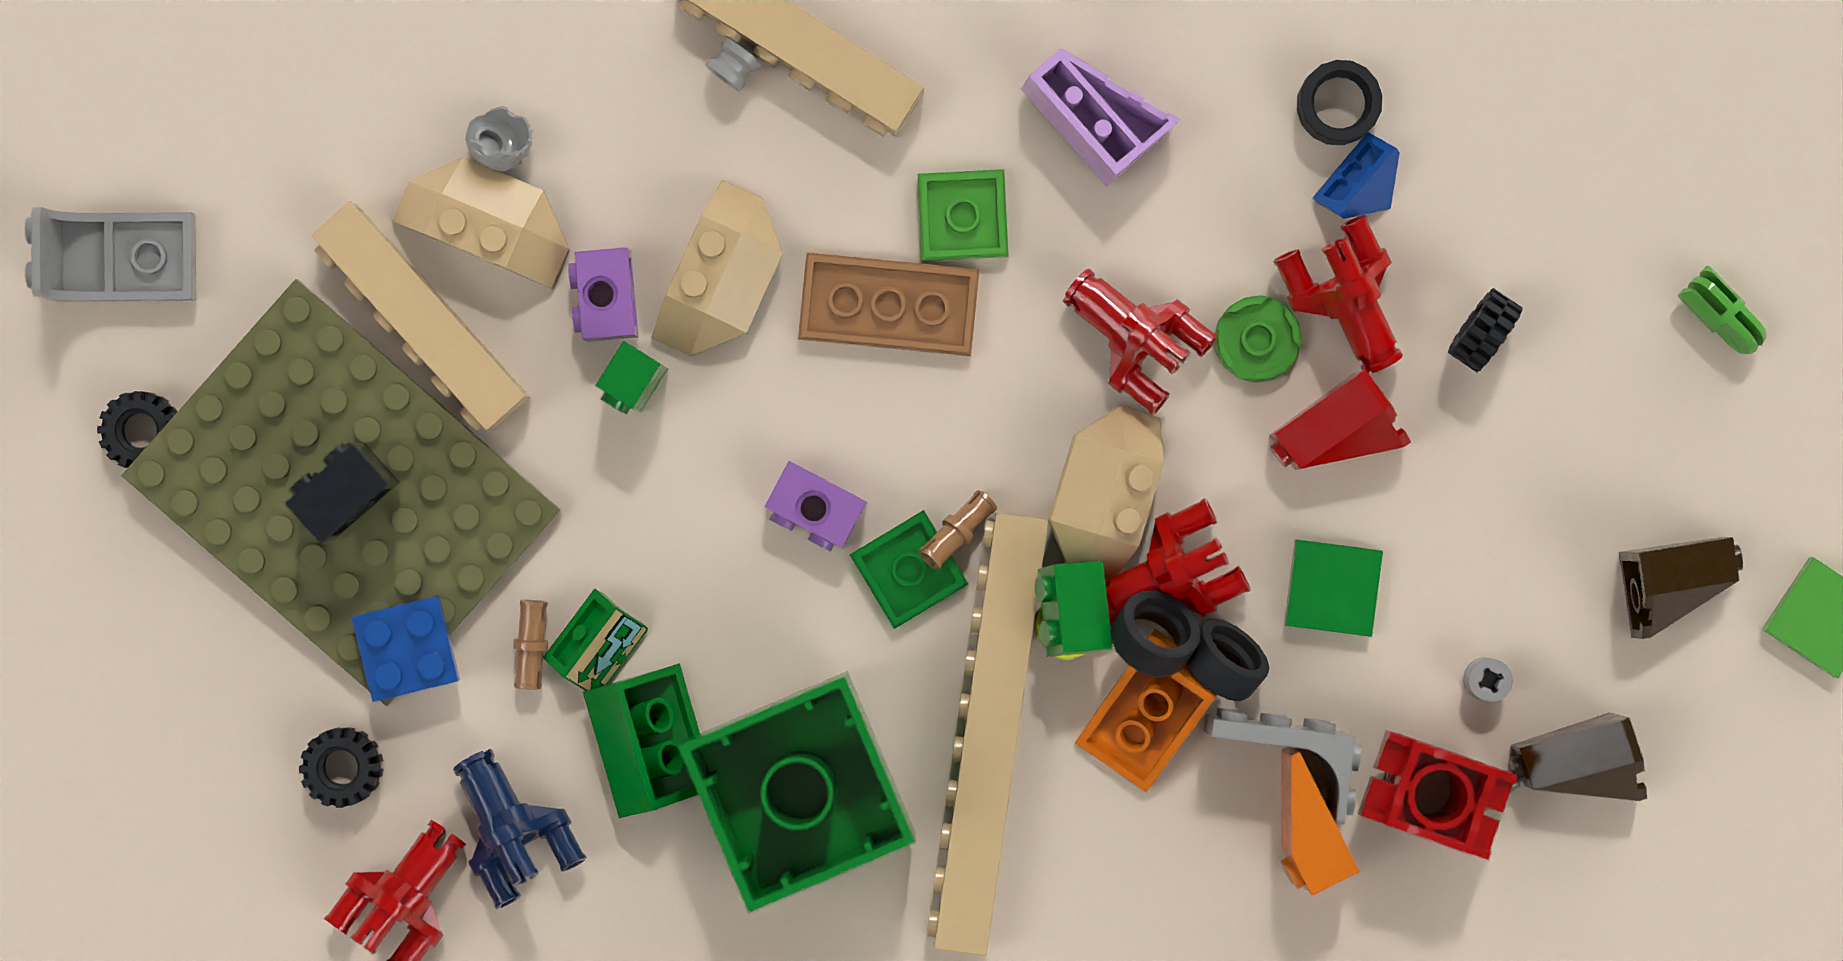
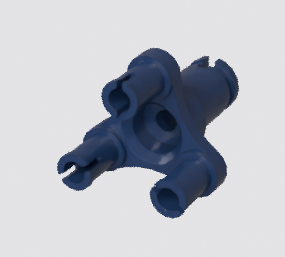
(508, 827)

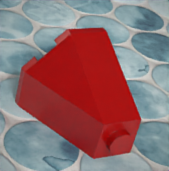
(1340, 426)

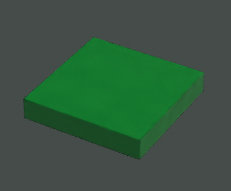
(900, 576)
(1333, 588)

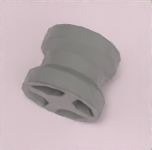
(732, 64)
(1479, 681)

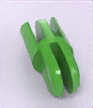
(1723, 311)

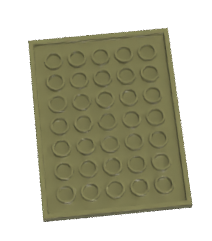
(272, 416)

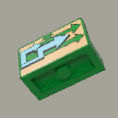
(595, 642)

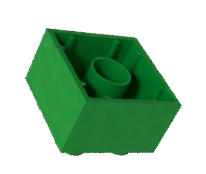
(798, 792)

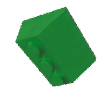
(638, 738)

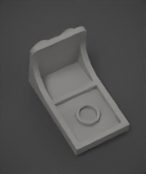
(111, 256)
(1333, 748)

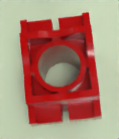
(1462, 819)

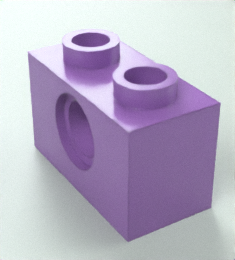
(619, 317)
(841, 506)

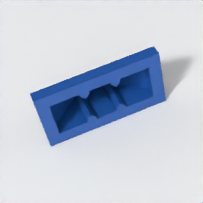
(1362, 180)

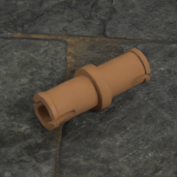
(957, 530)
(530, 644)

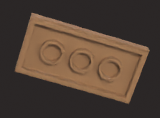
(888, 304)

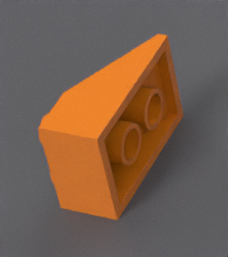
(1145, 720)
(1308, 833)

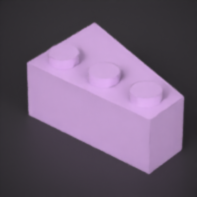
(1096, 115)

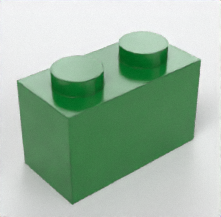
(630, 379)
(1073, 609)

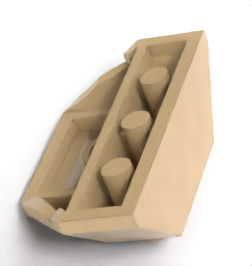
(487, 218)
(720, 274)
(1108, 489)

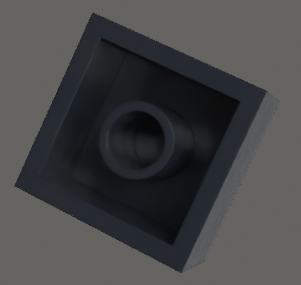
(341, 492)

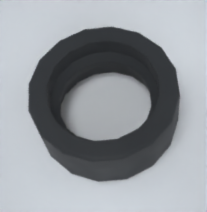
(1353, 72)
(1143, 653)
(1228, 660)

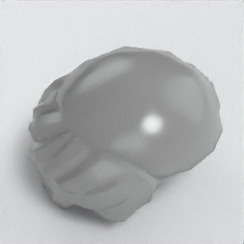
(499, 139)

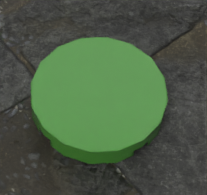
(1258, 339)

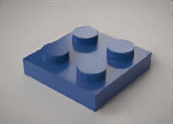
(405, 648)

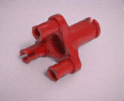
(1350, 294)
(1136, 334)
(1174, 571)
(399, 897)

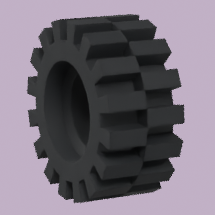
(1485, 330)
(118, 414)
(315, 773)

